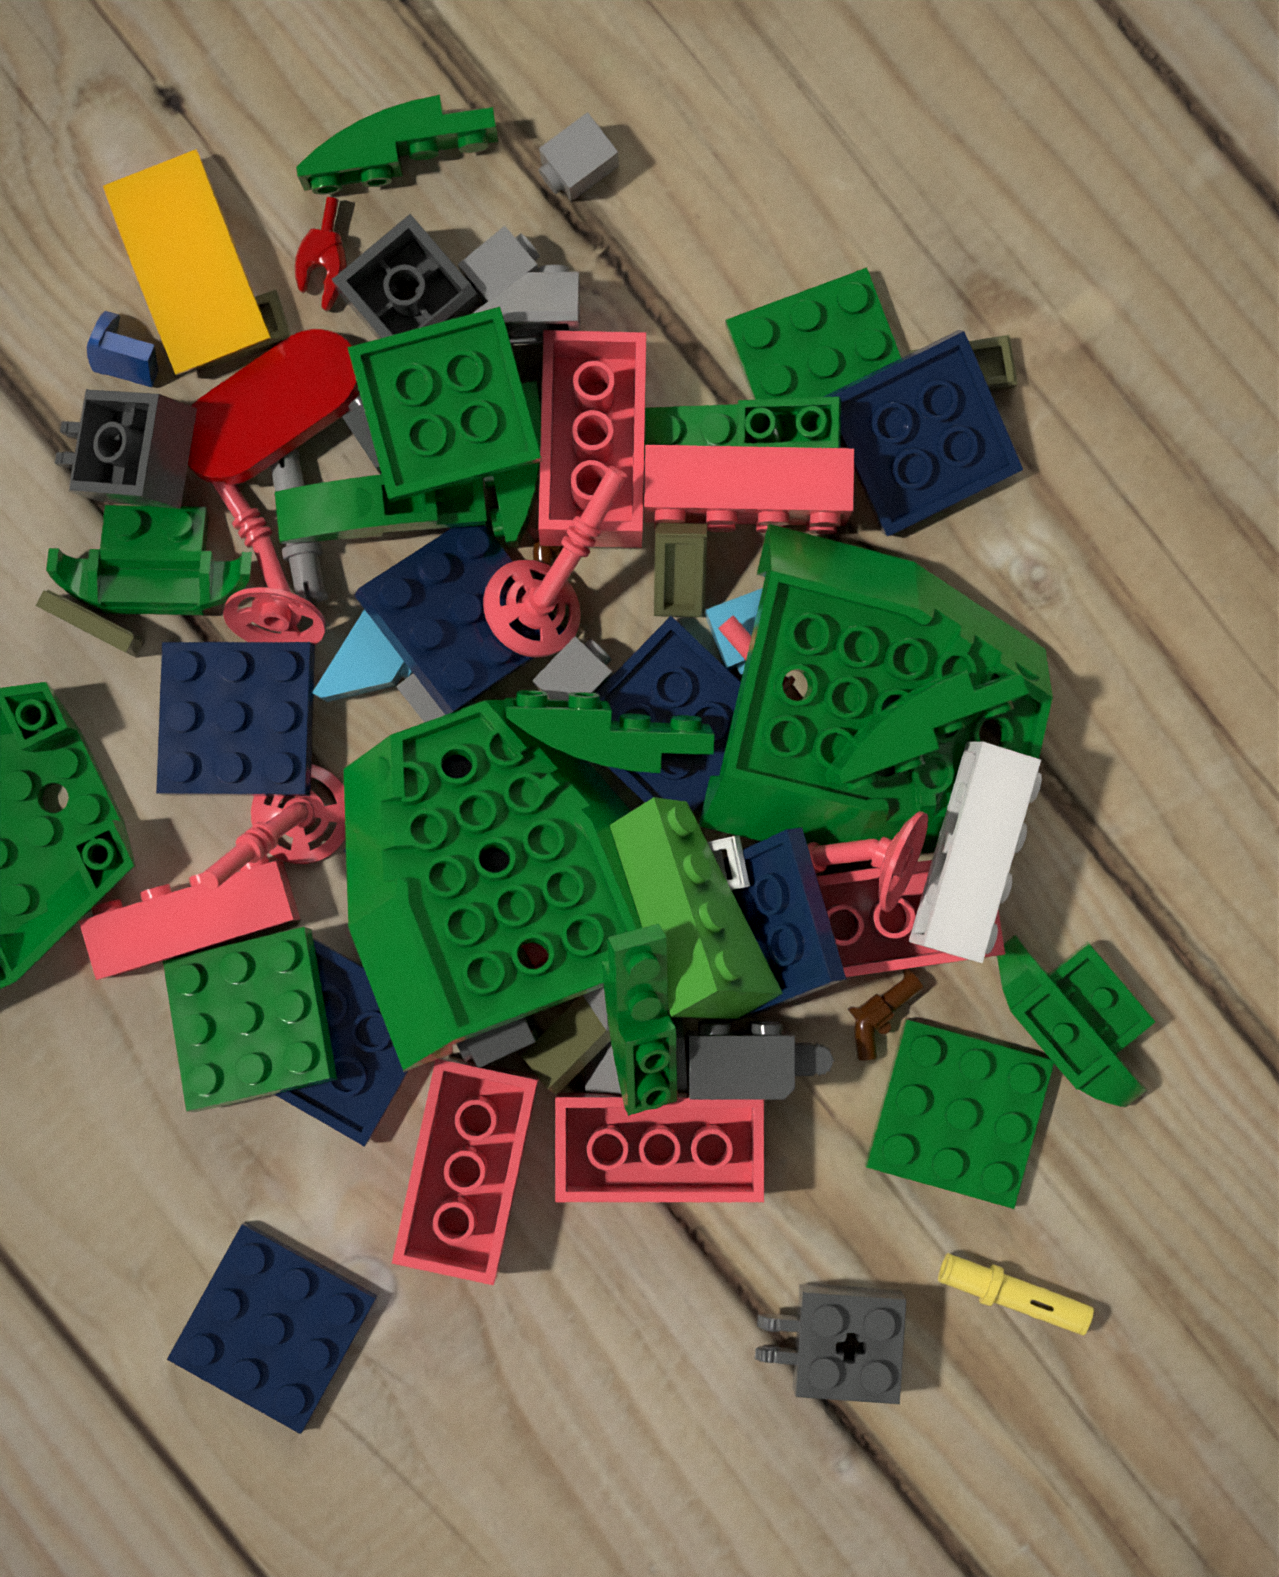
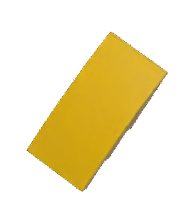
(186, 262)

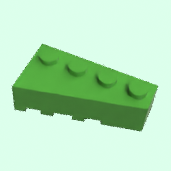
(677, 883)

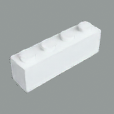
(976, 851)

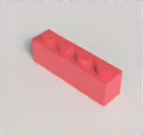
(187, 919)

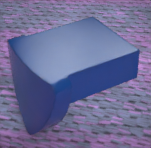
(120, 355)

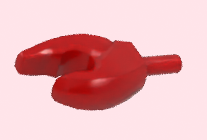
(324, 250)

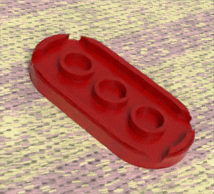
(272, 406)

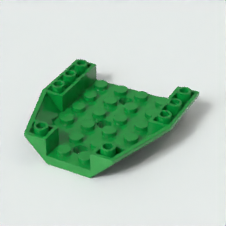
(858, 634)
(49, 861)
(441, 928)

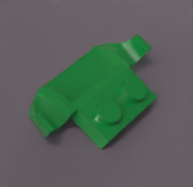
(151, 564)
(1077, 1017)

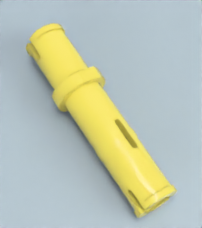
(996, 1287)

